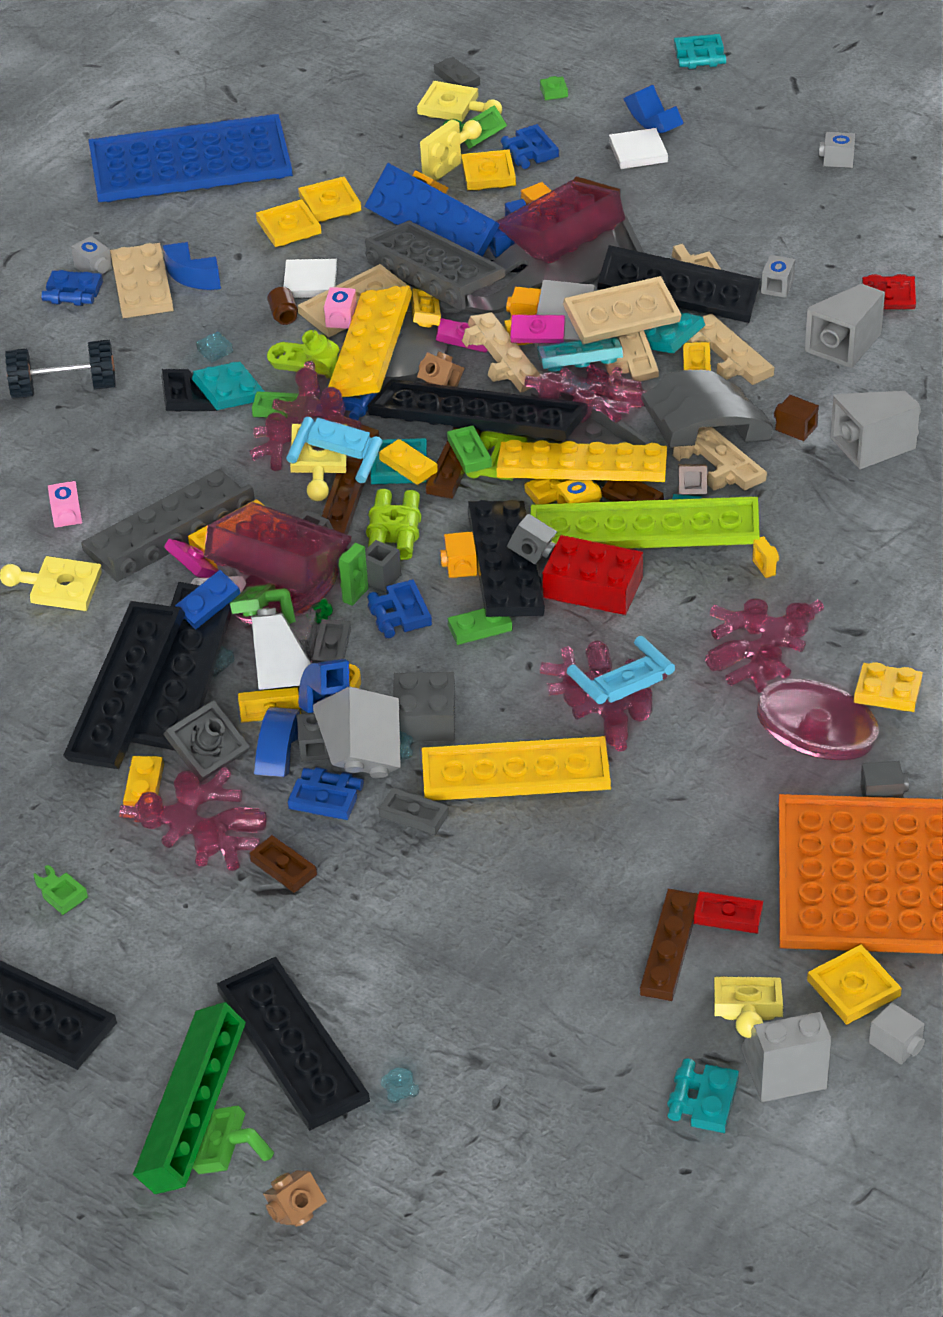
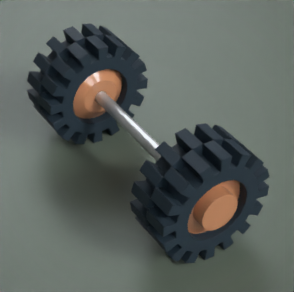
(20, 372)

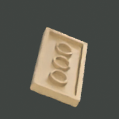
(372, 279)
(141, 280)
(622, 310)

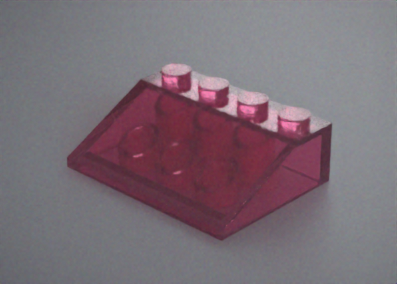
(563, 220)
(274, 546)

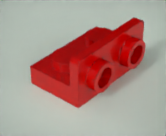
(898, 290)

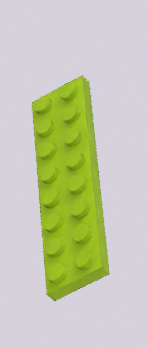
(656, 522)

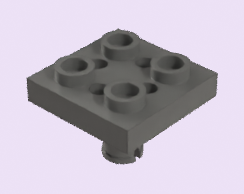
(207, 742)

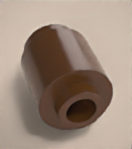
(282, 305)

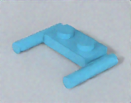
(337, 439)
(628, 678)

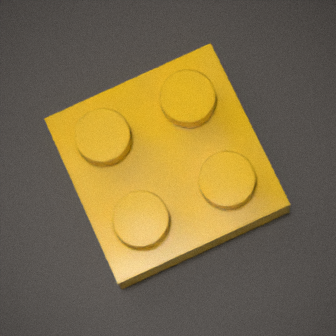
(488, 170)
(330, 199)
(288, 223)
(888, 686)
(854, 984)

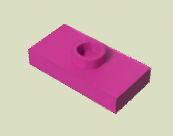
(537, 329)
(453, 332)
(191, 558)

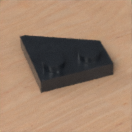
(182, 392)

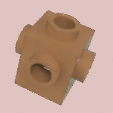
(440, 370)
(293, 1198)

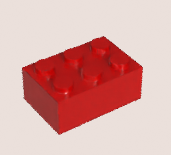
(593, 574)

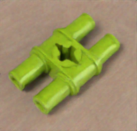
(395, 522)

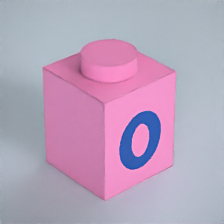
(340, 307)
(64, 504)

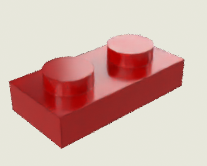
(728, 912)

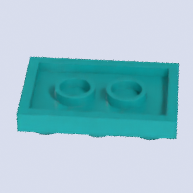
(578, 354)

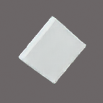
(638, 148)
(310, 276)

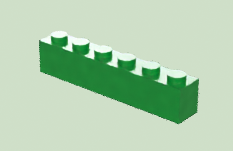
(189, 1099)

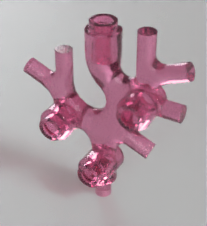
(620, 392)
(279, 429)
(765, 651)
(615, 720)
(207, 832)

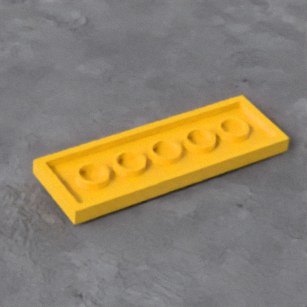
(370, 341)
(582, 461)
(515, 768)

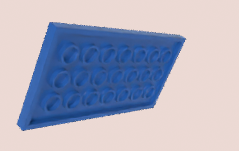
(189, 158)

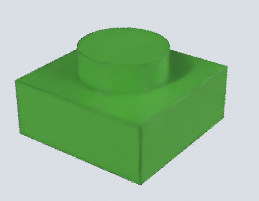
(553, 88)

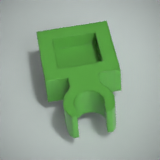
(61, 891)

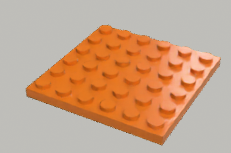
(861, 873)

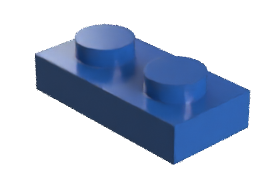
(208, 599)

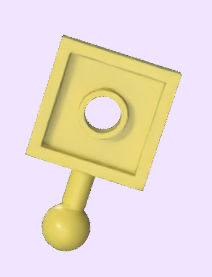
(452, 101)
(442, 148)
(317, 463)
(47, 584)
(748, 1000)

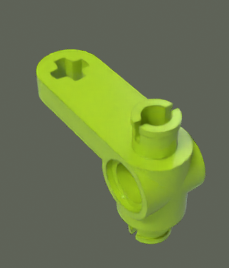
(315, 349)

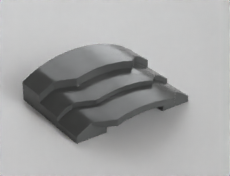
(702, 399)

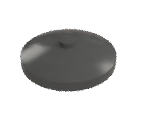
(411, 349)

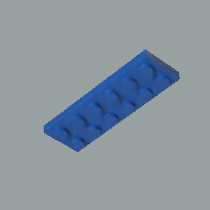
(406, 198)

